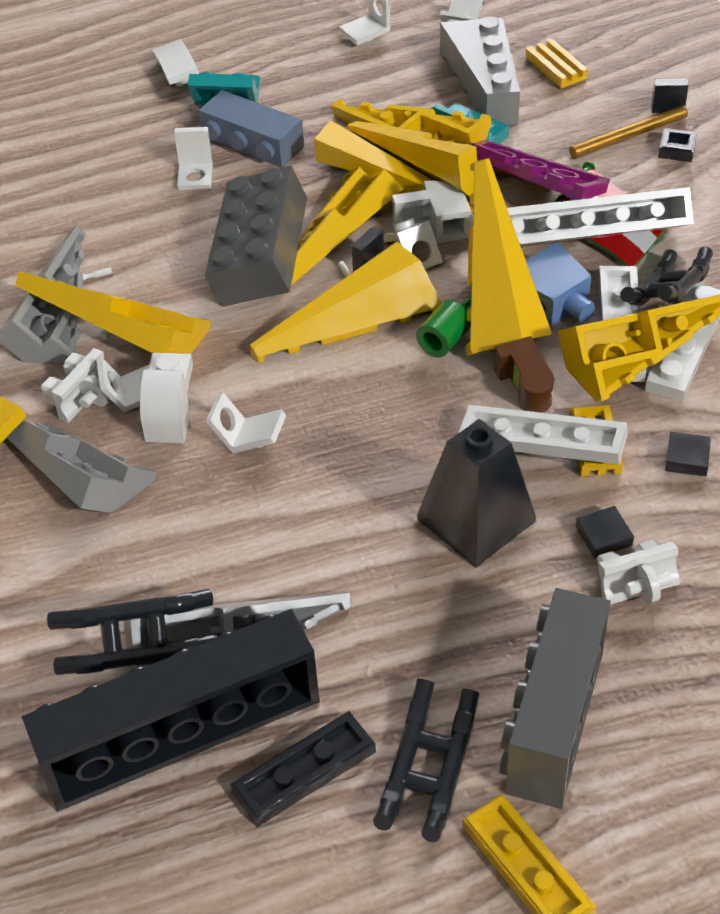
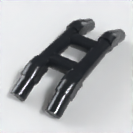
(666, 282)
(109, 618)
(416, 737)

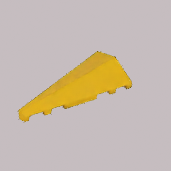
(442, 127)
(417, 149)
(348, 151)
(343, 214)
(503, 290)
(378, 292)
(134, 321)
(617, 349)

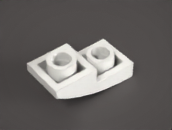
(175, 62)

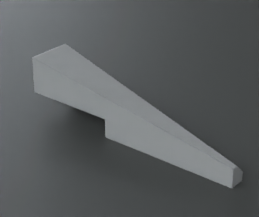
(39, 329)
(80, 468)
(234, 616)

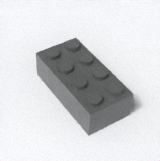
(257, 236)
(554, 697)

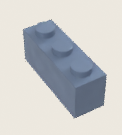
(252, 128)

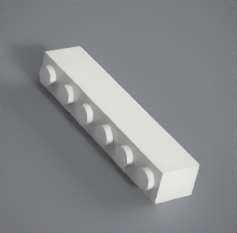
(601, 216)

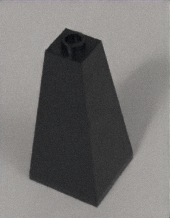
(477, 494)

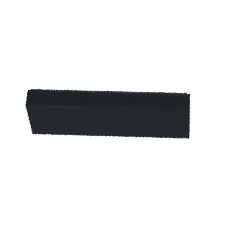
(303, 768)

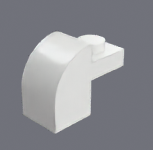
(439, 204)
(165, 399)

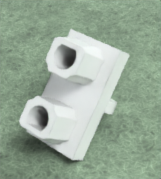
(78, 388)
(638, 573)

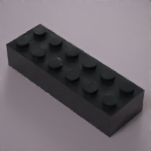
(173, 708)

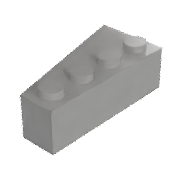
(484, 64)

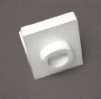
(462, 10)
(368, 26)
(193, 157)
(409, 233)
(126, 387)
(244, 432)

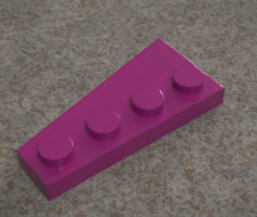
(542, 171)

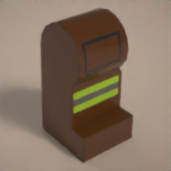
(527, 371)

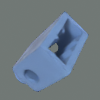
(561, 284)

